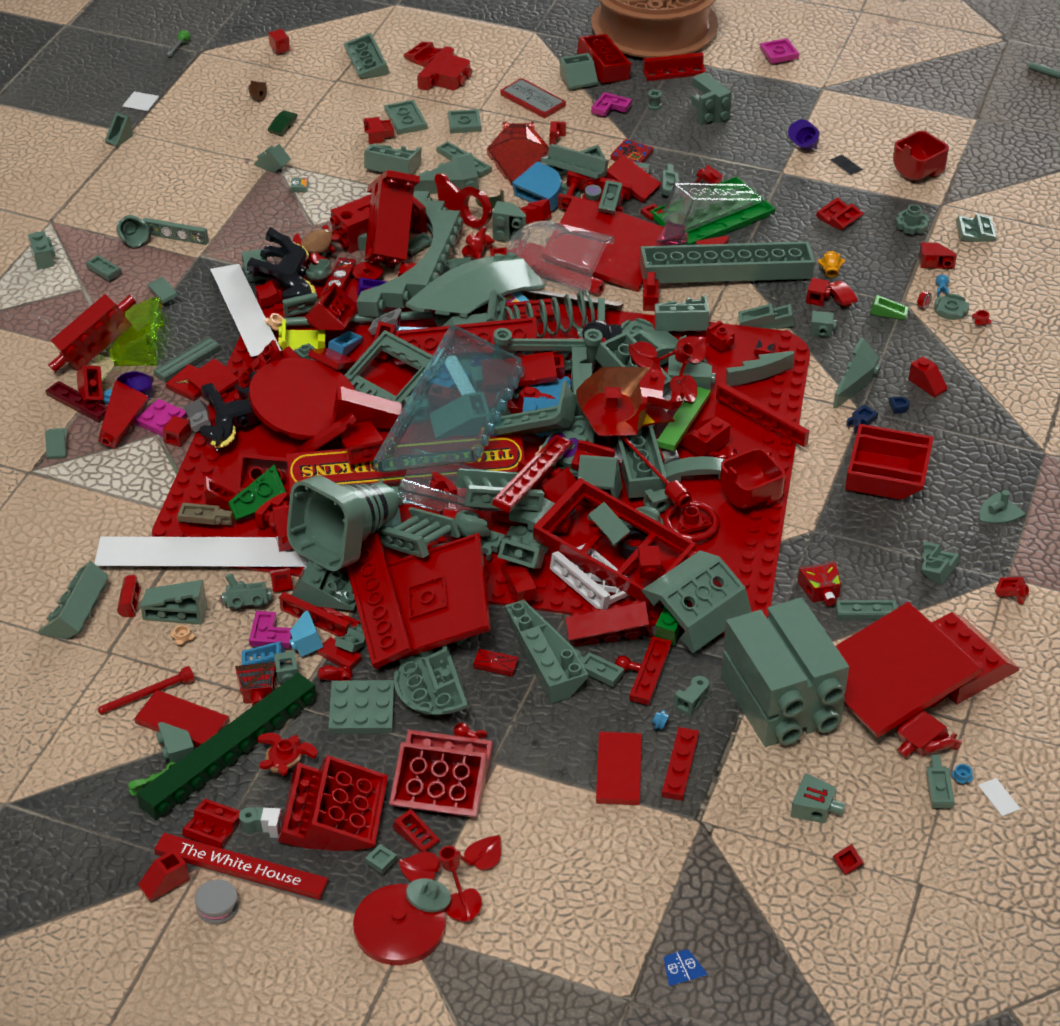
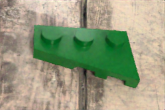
(256, 494)

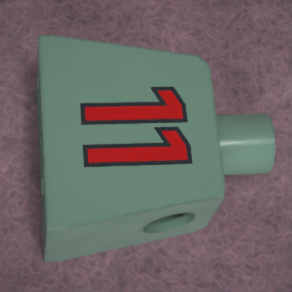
(815, 800)

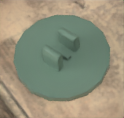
(428, 895)

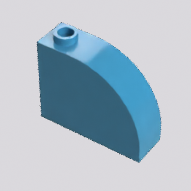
(538, 184)

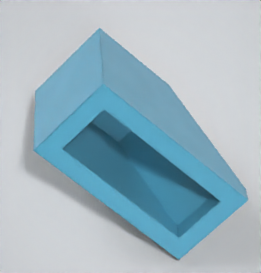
(305, 635)

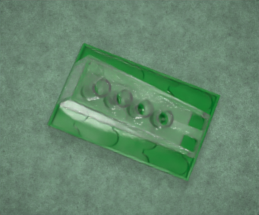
(712, 208)

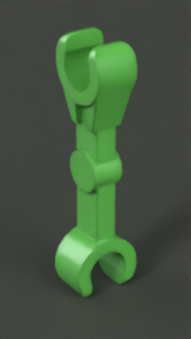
(137, 785)

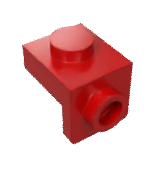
(709, 175)

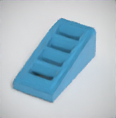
(345, 343)
(263, 651)

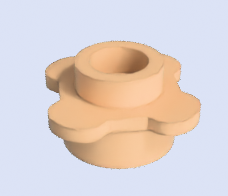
(274, 321)
(181, 634)

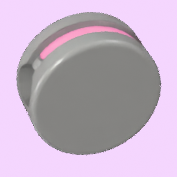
(216, 901)

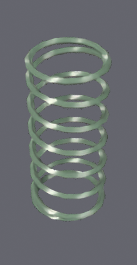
(568, 304)

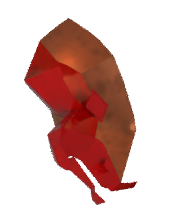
(617, 397)

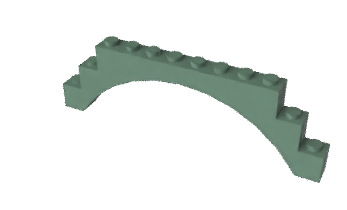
(444, 227)

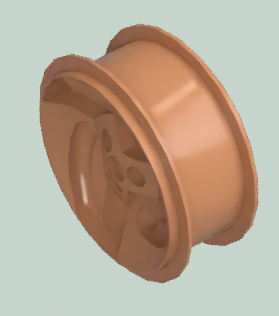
(656, 26)

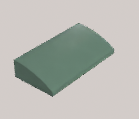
(366, 57)

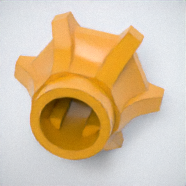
(831, 263)

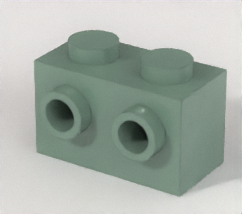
(41, 250)
(522, 553)

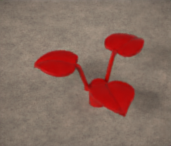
(688, 350)
(483, 854)

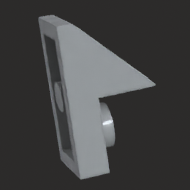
(392, 318)
(198, 414)

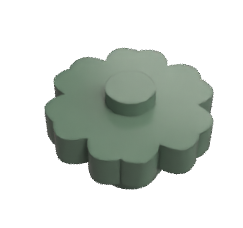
(912, 220)

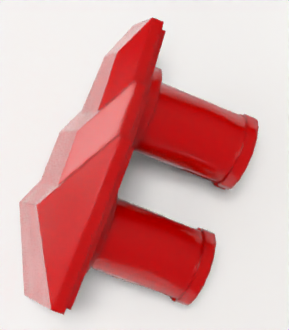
(537, 211)

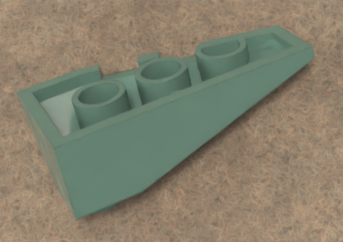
(460, 171)
(858, 373)

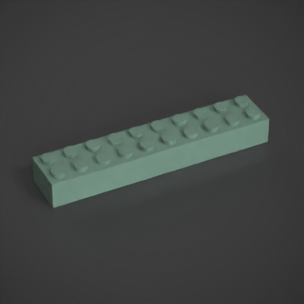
(728, 262)

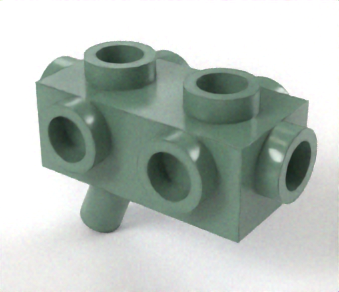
(241, 594)

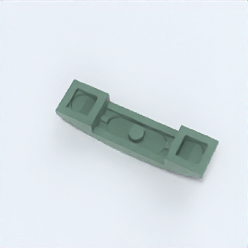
(692, 466)

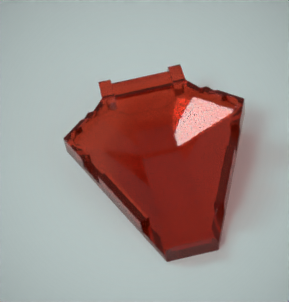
(517, 149)

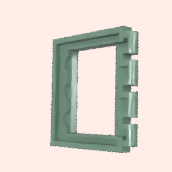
(397, 348)

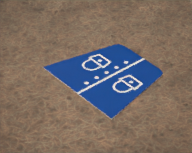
(682, 967)

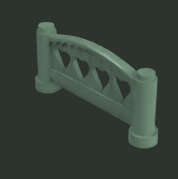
(592, 340)

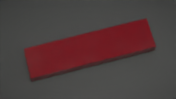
(74, 400)

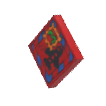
(632, 150)

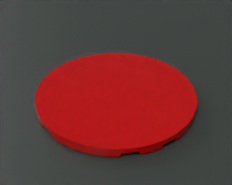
(296, 396)

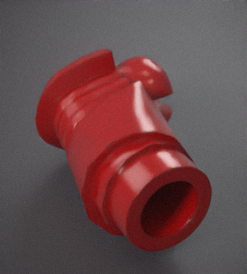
(333, 673)

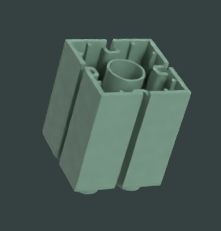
(784, 672)

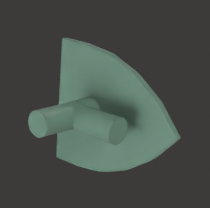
(999, 509)

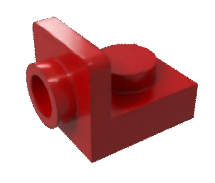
(557, 129)
(1013, 587)

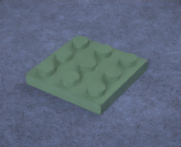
(361, 706)

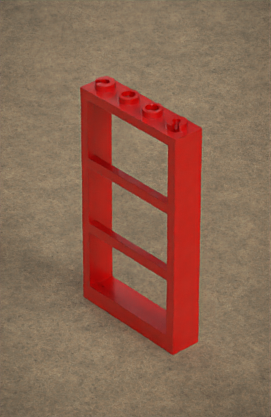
(571, 499)

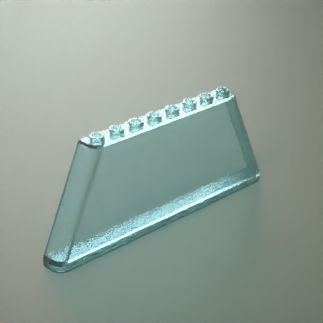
(452, 405)

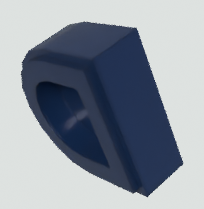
(899, 404)

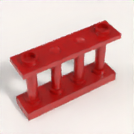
(580, 182)

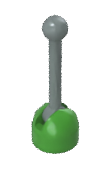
(181, 36)

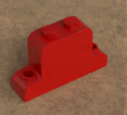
(445, 71)

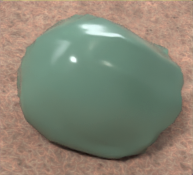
(132, 230)
(470, 524)

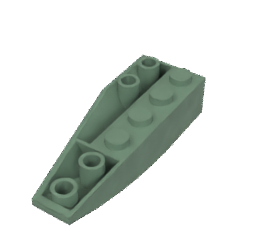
(547, 652)

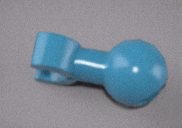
(942, 281)

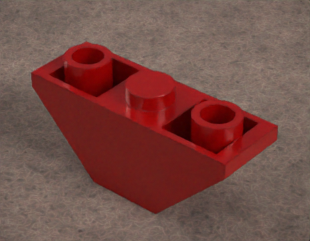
(269, 354)

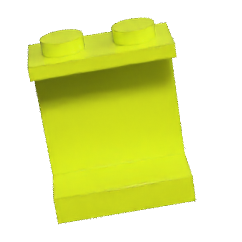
(297, 338)

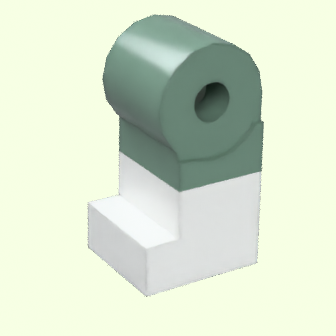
(261, 820)

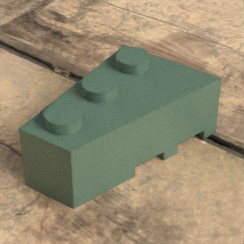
(385, 158)
(682, 316)
(175, 603)

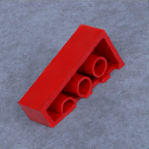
(610, 624)

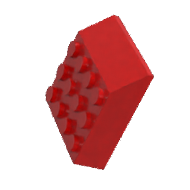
(888, 462)
(980, 649)

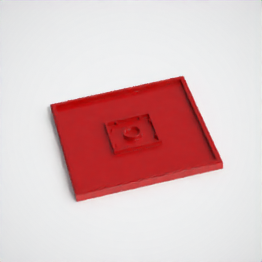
(619, 260)
(442, 594)
(901, 668)

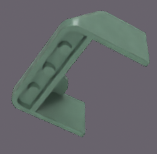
(541, 419)

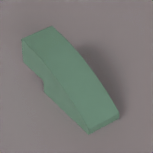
(768, 317)

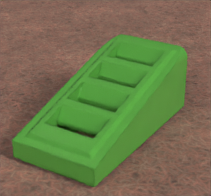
(888, 308)

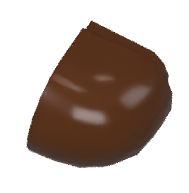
(257, 90)

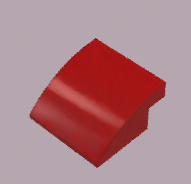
(441, 773)
(333, 806)

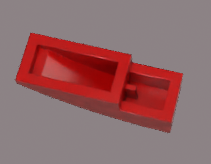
(519, 581)

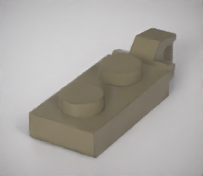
(204, 514)

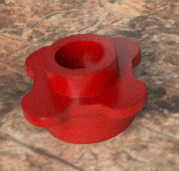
(981, 317)

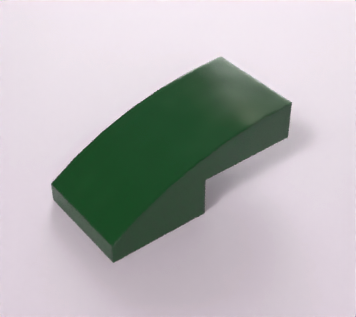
(282, 122)

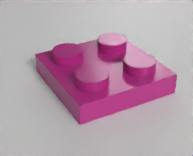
(779, 50)
(158, 415)

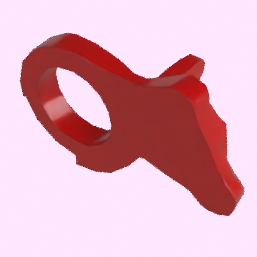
(458, 200)

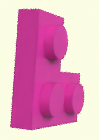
(610, 101)
(265, 632)

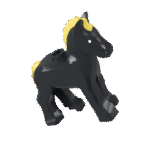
(288, 271)
(228, 415)

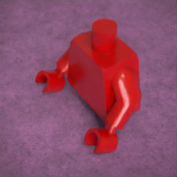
(924, 736)

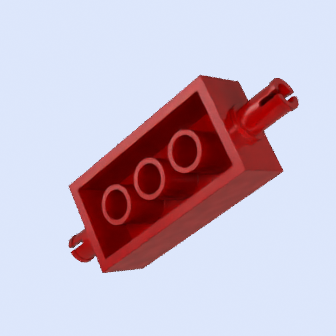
(91, 332)

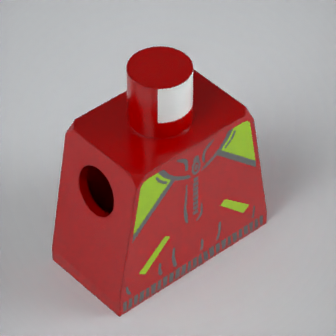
(820, 582)

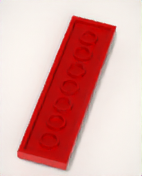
(430, 338)
(378, 604)

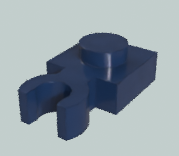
(862, 415)

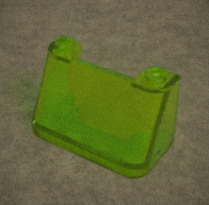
(139, 342)

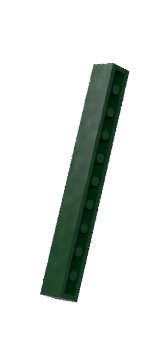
(226, 746)

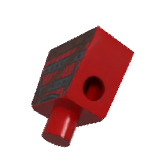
(256, 681)

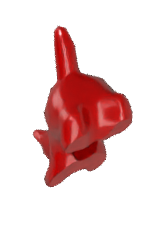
(477, 243)

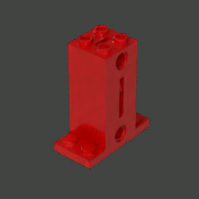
(390, 218)
(352, 221)

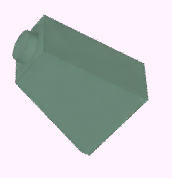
(700, 372)

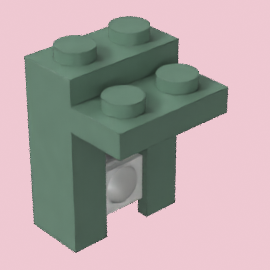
(711, 99)

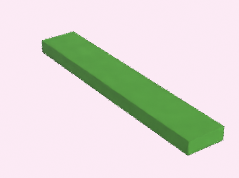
(683, 420)

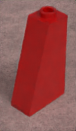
(365, 408)
(122, 410)

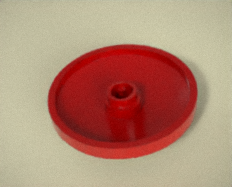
(395, 930)

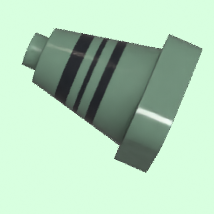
(334, 519)

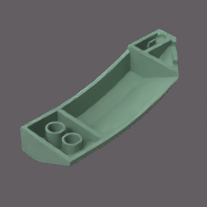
(470, 285)

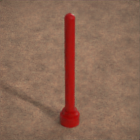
(185, 675)

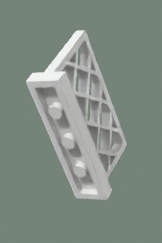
(585, 583)

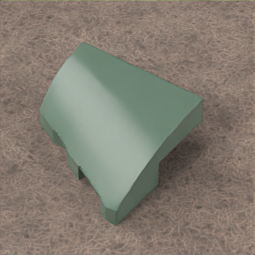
(937, 563)

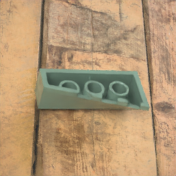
(76, 603)

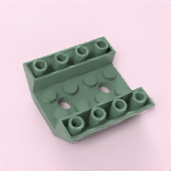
(711, 604)

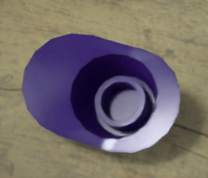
(804, 134)
(138, 381)

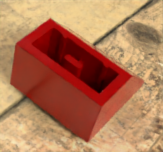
(555, 483)

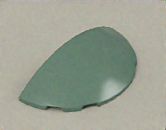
(430, 682)

